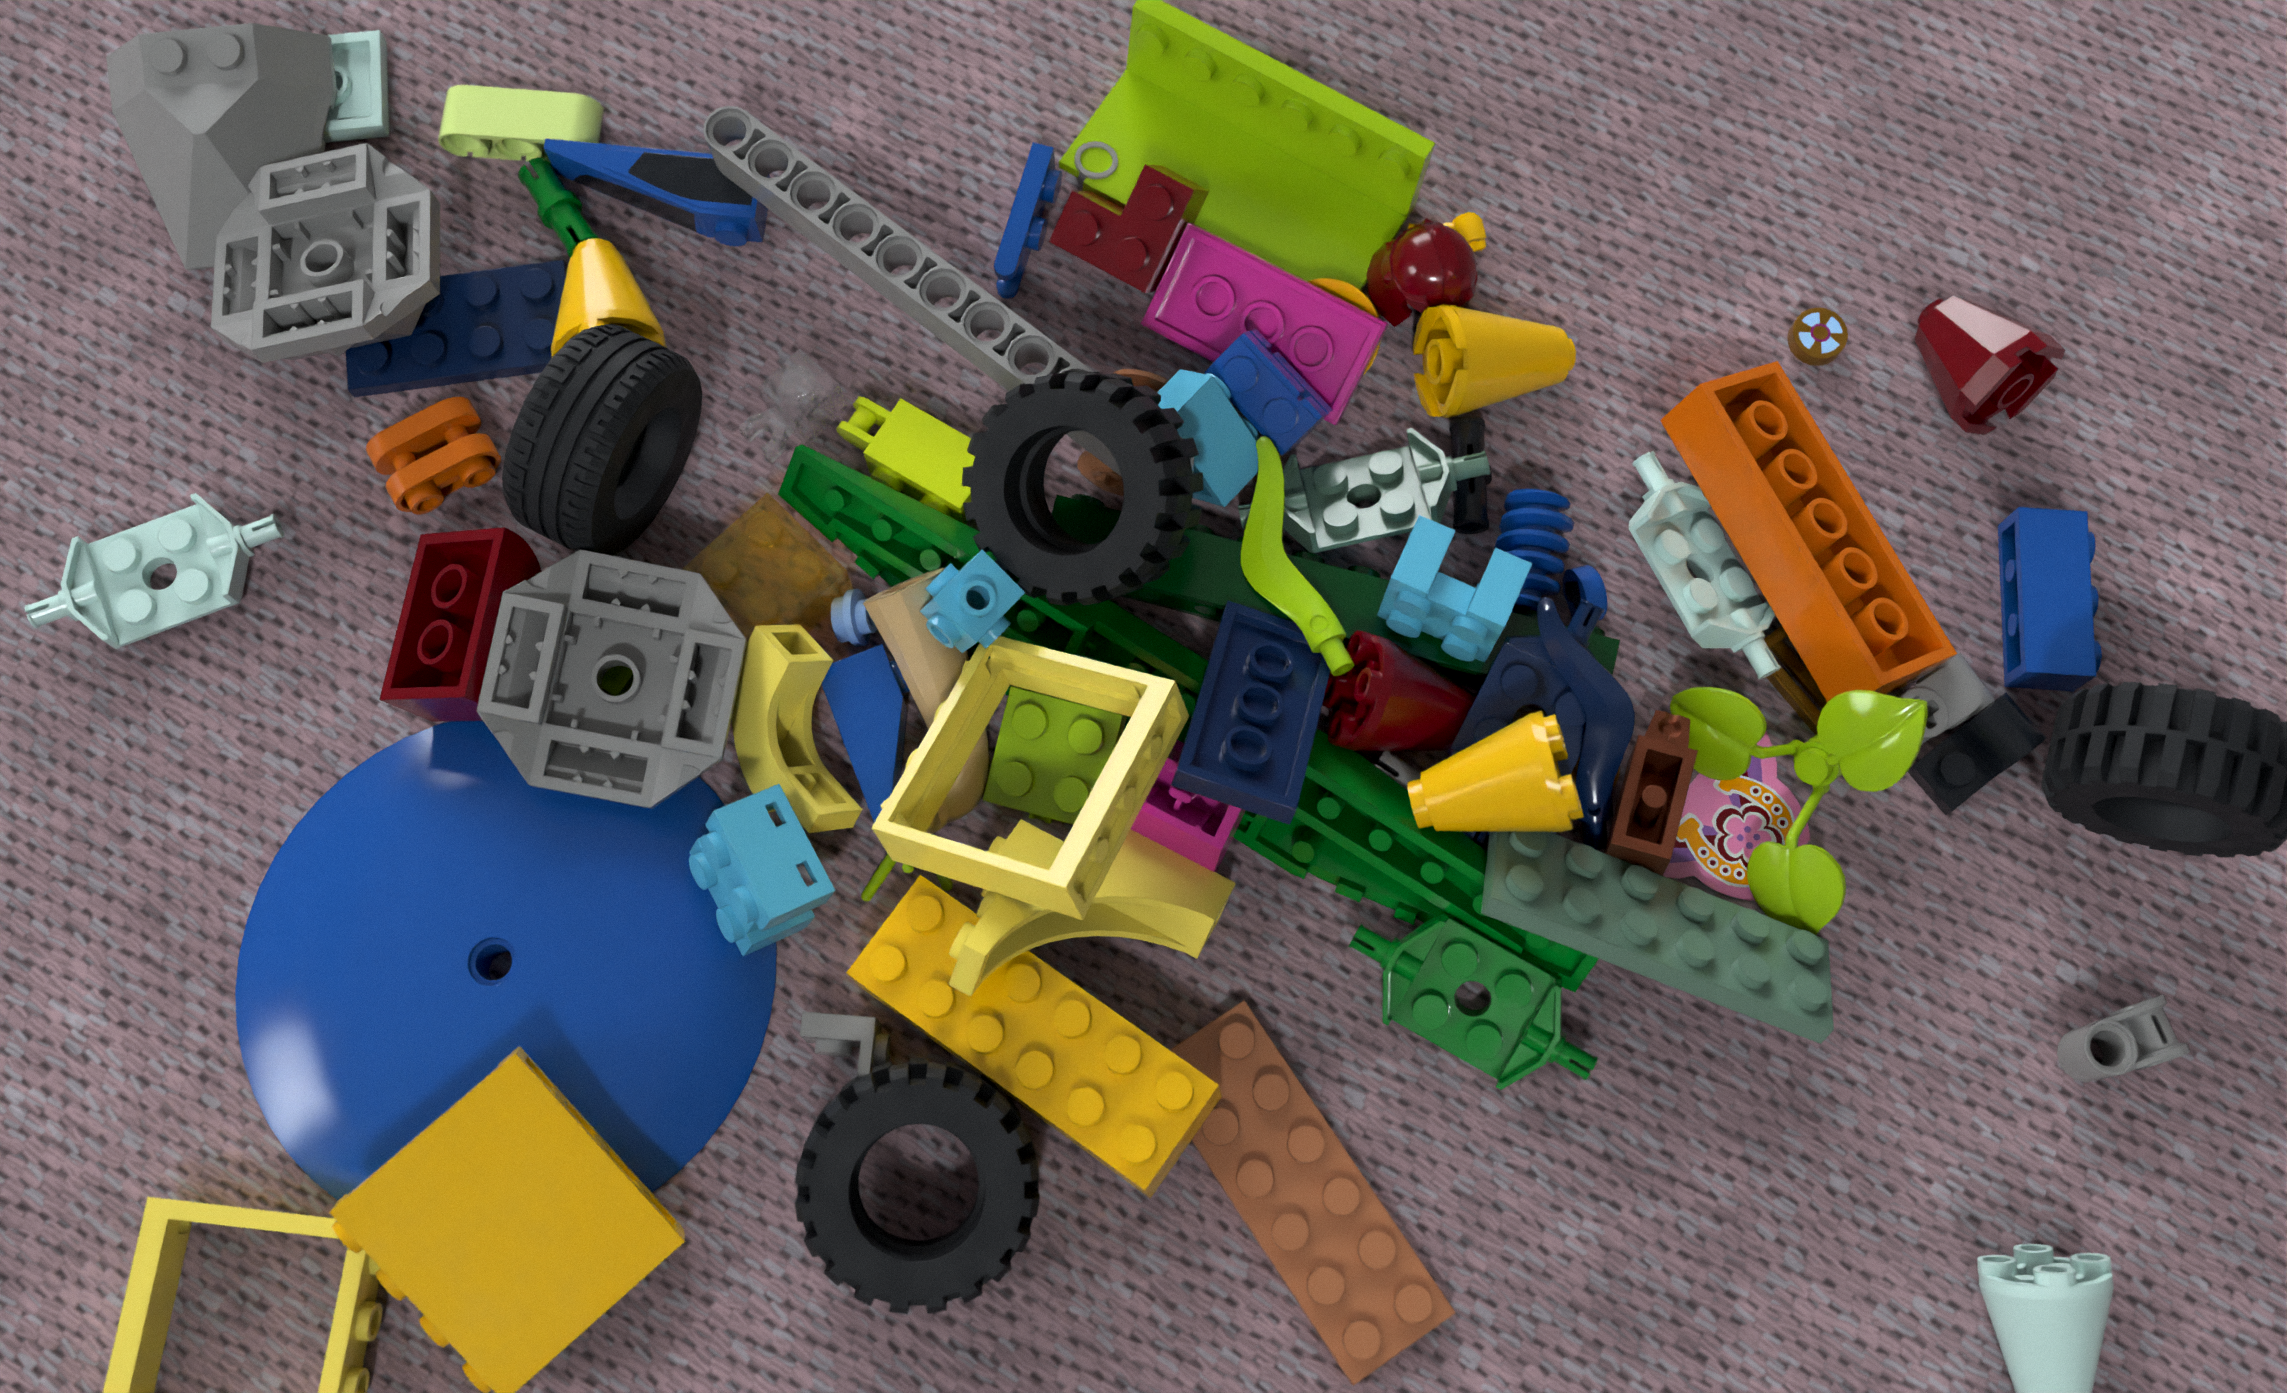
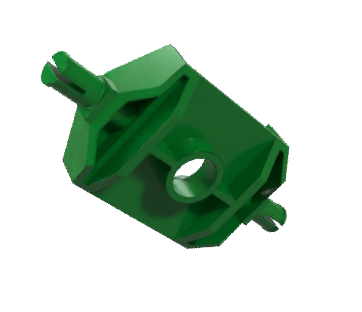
(1508, 1035)

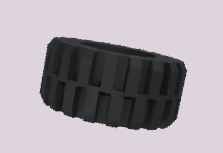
(1011, 497)
(2170, 769)
(901, 1268)

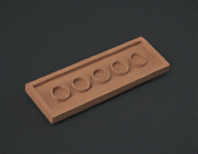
(1308, 1201)

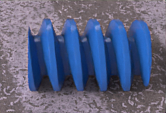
(1530, 534)

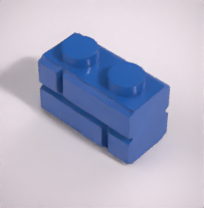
(1269, 391)

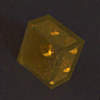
(771, 570)

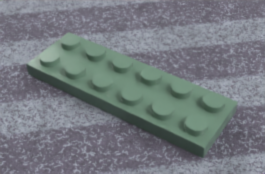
(1660, 929)

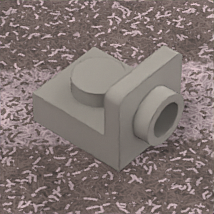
(838, 1033)

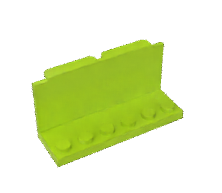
(1283, 156)

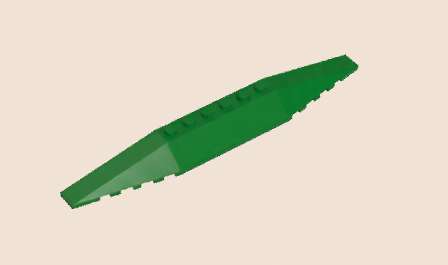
(1350, 816)

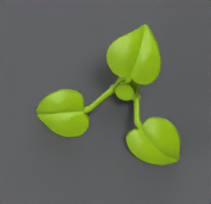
(1858, 736)

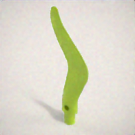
(1274, 574)

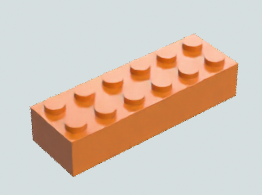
(1806, 534)

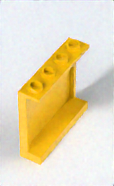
(508, 1225)

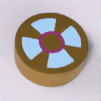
(1817, 336)

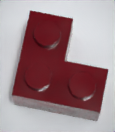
(1136, 239)

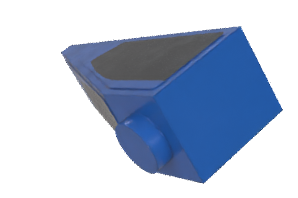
(665, 183)

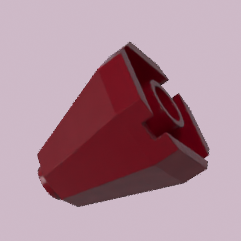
(1983, 361)

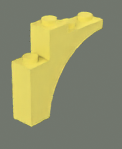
(1144, 897)

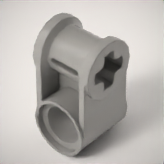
(1951, 695)
(2128, 1041)

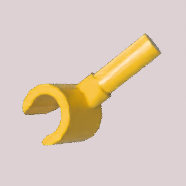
(1469, 226)

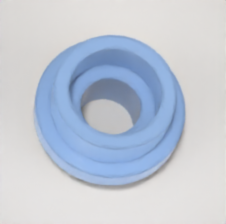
(851, 619)

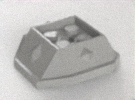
(326, 256)
(549, 665)

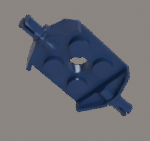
(1524, 676)

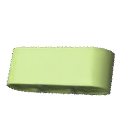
(515, 121)

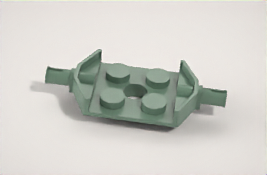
(1401, 480)

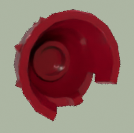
(1422, 269)

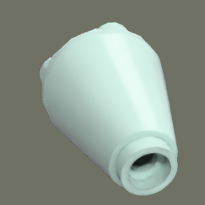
(2048, 1315)

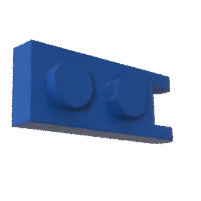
(1025, 227)

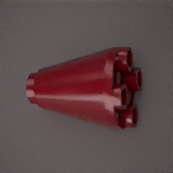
(1393, 700)

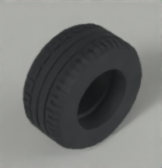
(601, 440)

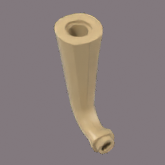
(930, 675)

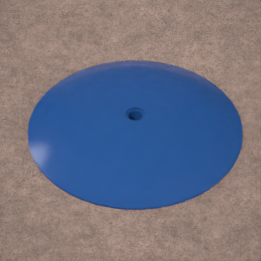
(377, 941)

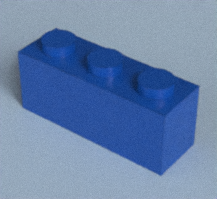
(2047, 599)

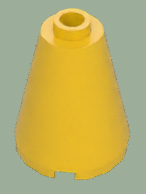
(1485, 358)

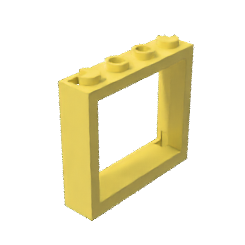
(1109, 811)
(156, 1277)

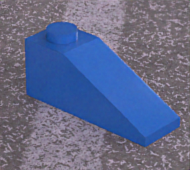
(871, 719)

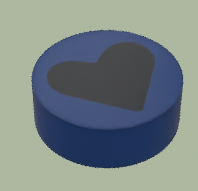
(1584, 584)

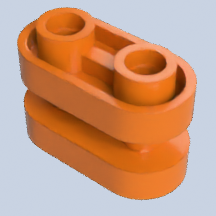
(433, 455)

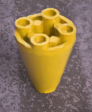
(602, 292)
(1501, 783)

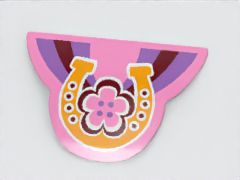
(1728, 821)

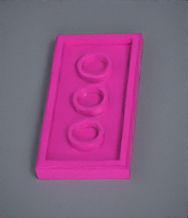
(1222, 290)

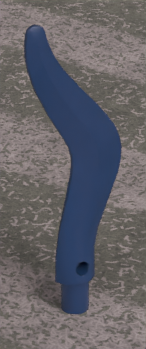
(1608, 721)

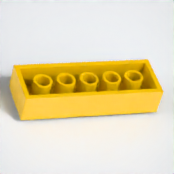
(1040, 1041)

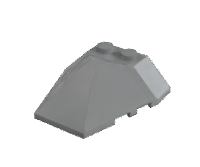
(213, 110)

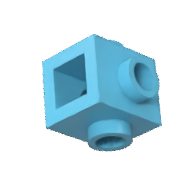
(970, 603)

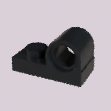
(1976, 753)

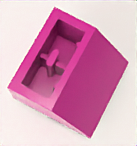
(1187, 821)

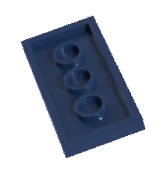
(471, 332)
(1254, 715)

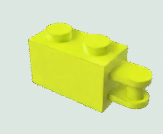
(912, 453)

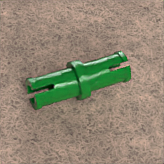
(557, 207)

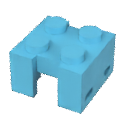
(1444, 607)
(755, 871)

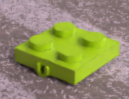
(1050, 754)

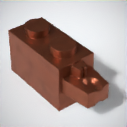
(1653, 794)

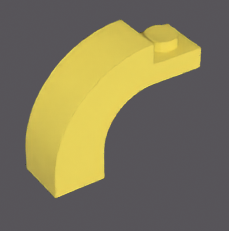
(775, 726)

